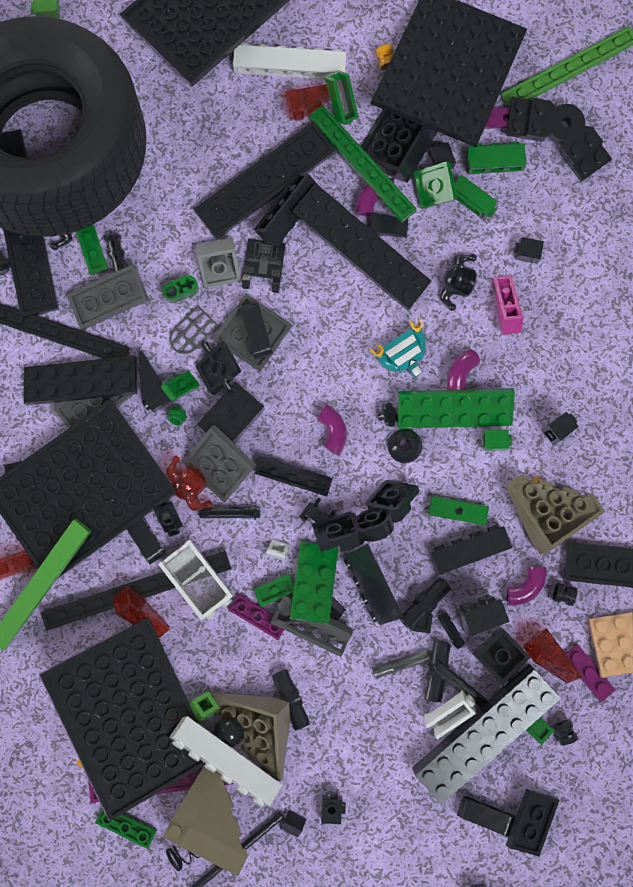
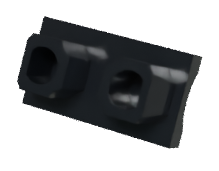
(169, 518)

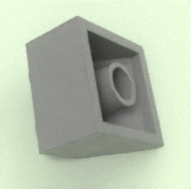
(218, 262)

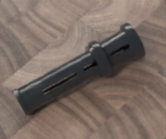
(116, 251)

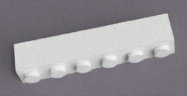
(287, 61)
(225, 761)

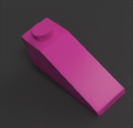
(508, 305)

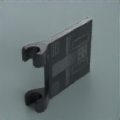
(263, 262)

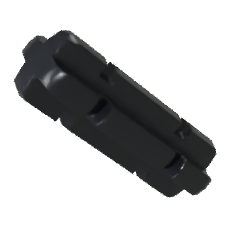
(451, 630)

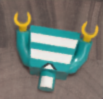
(404, 351)

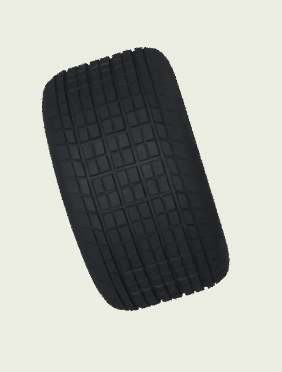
(105, 157)

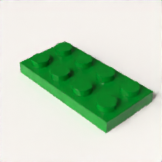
(314, 584)

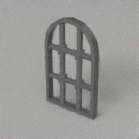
(200, 330)

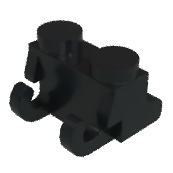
(315, 514)

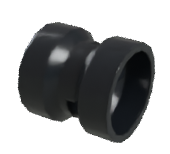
(564, 594)
(565, 732)

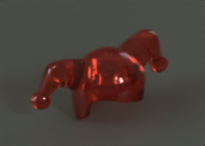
(188, 484)

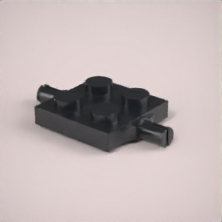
(218, 368)

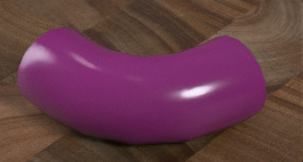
(366, 201)
(461, 368)
(336, 430)
(529, 588)

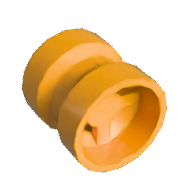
(384, 54)

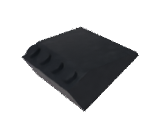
(397, 145)
(373, 584)

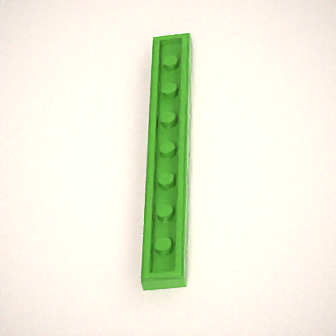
(571, 67)
(42, 581)

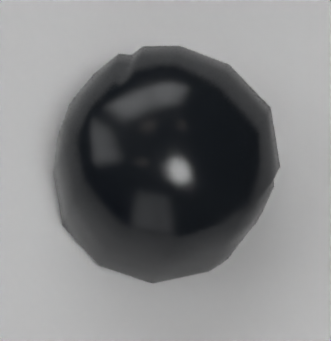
(229, 731)

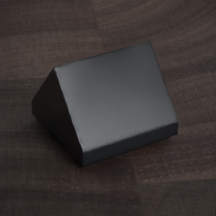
(293, 823)

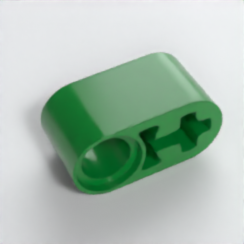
(186, 291)

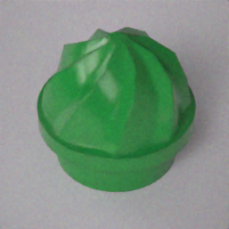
(177, 415)

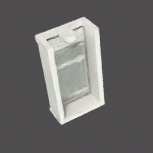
(196, 580)

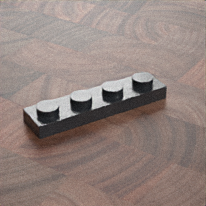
(293, 475)

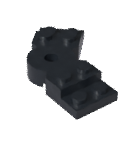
(541, 119)
(385, 507)

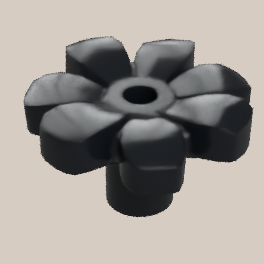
(388, 415)

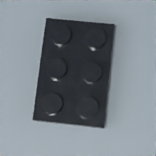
(532, 822)

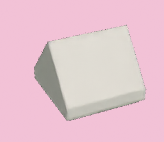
(277, 550)

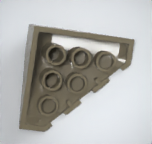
(550, 512)
(264, 727)
(207, 824)

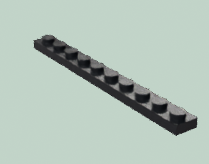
(104, 600)

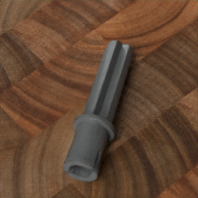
(400, 664)

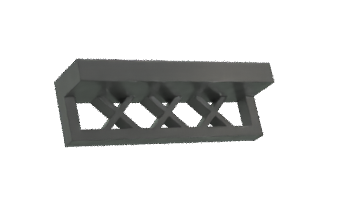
(332, 632)

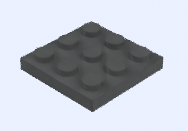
(236, 337)
(220, 463)

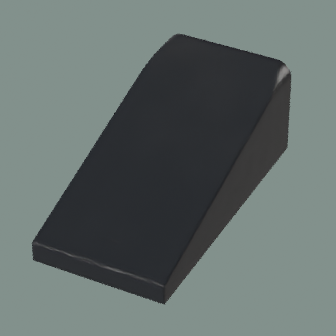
(388, 225)

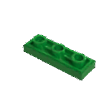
(469, 512)
(138, 831)

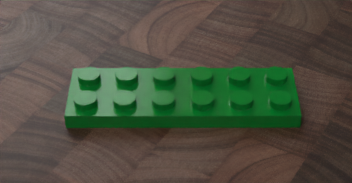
(455, 408)

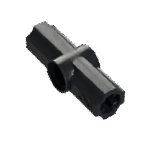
(425, 603)
(436, 682)
(291, 694)

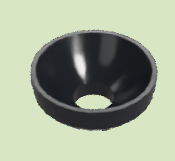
(401, 455)

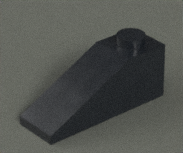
(151, 385)

